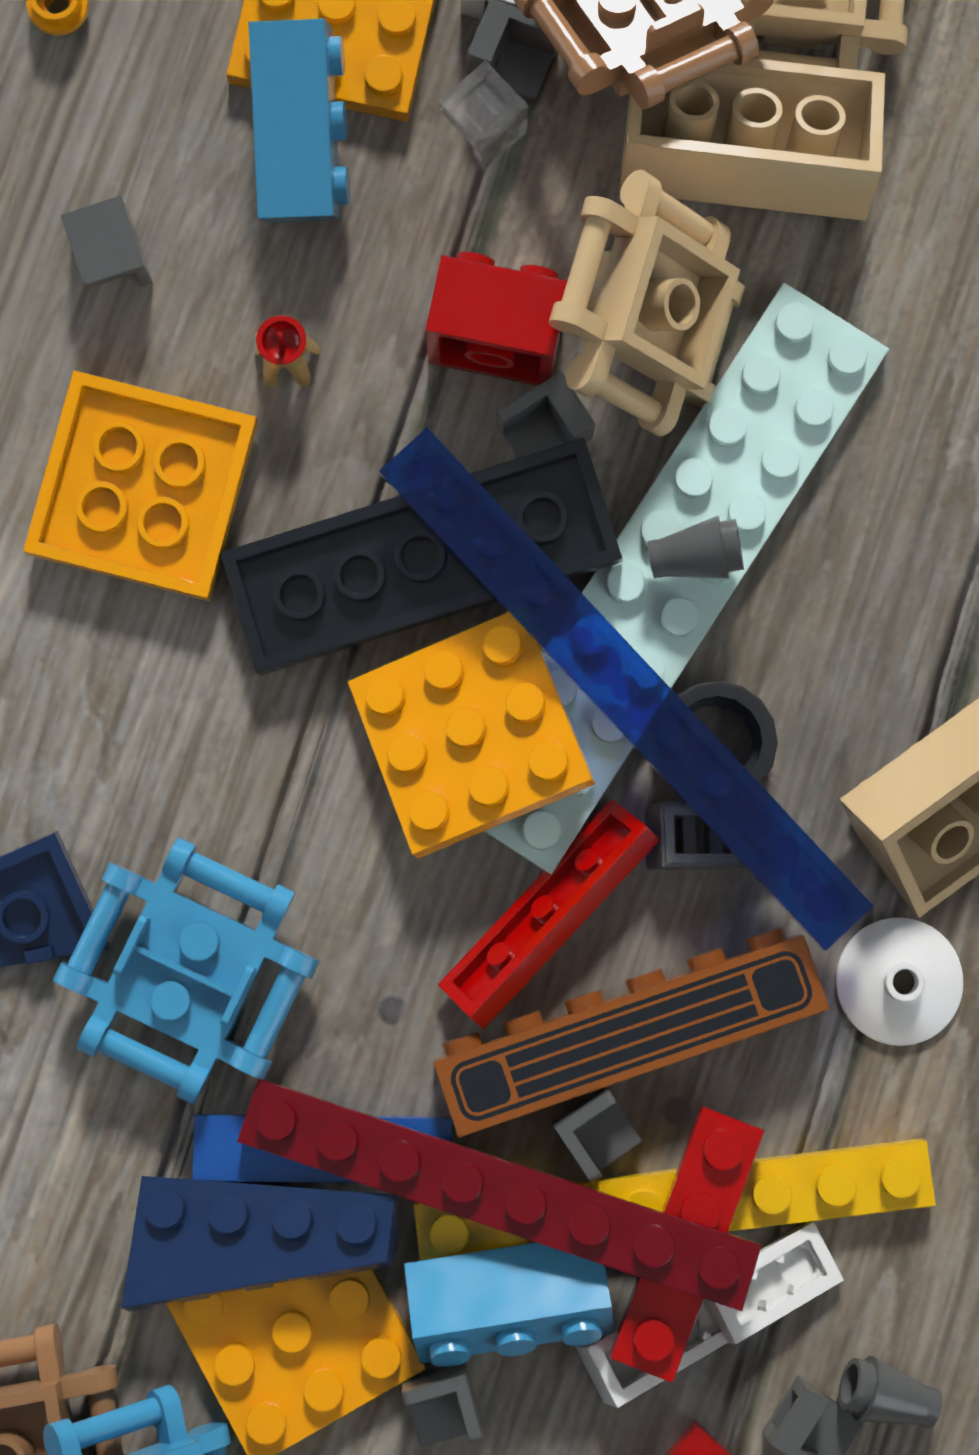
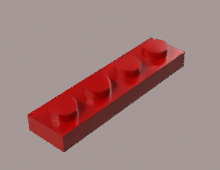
(548, 913)
(704, 1192)

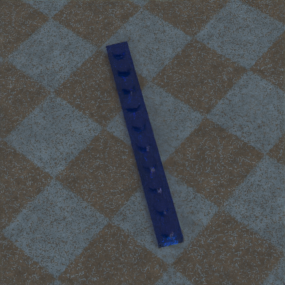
(626, 689)

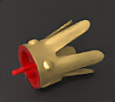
(283, 345)

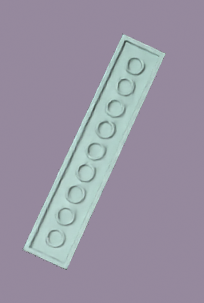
(735, 462)

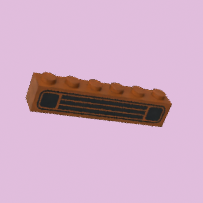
(629, 1033)

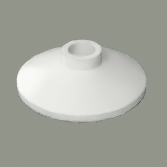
(867, 974)

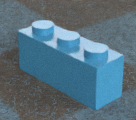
(297, 120)
(505, 1302)

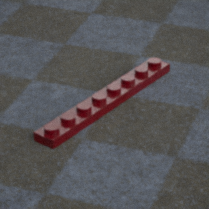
(501, 1194)

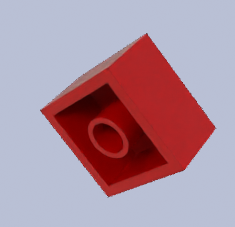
(494, 319)

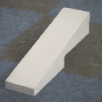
(784, 1278)

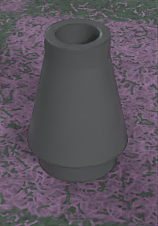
(698, 551)
(886, 1395)

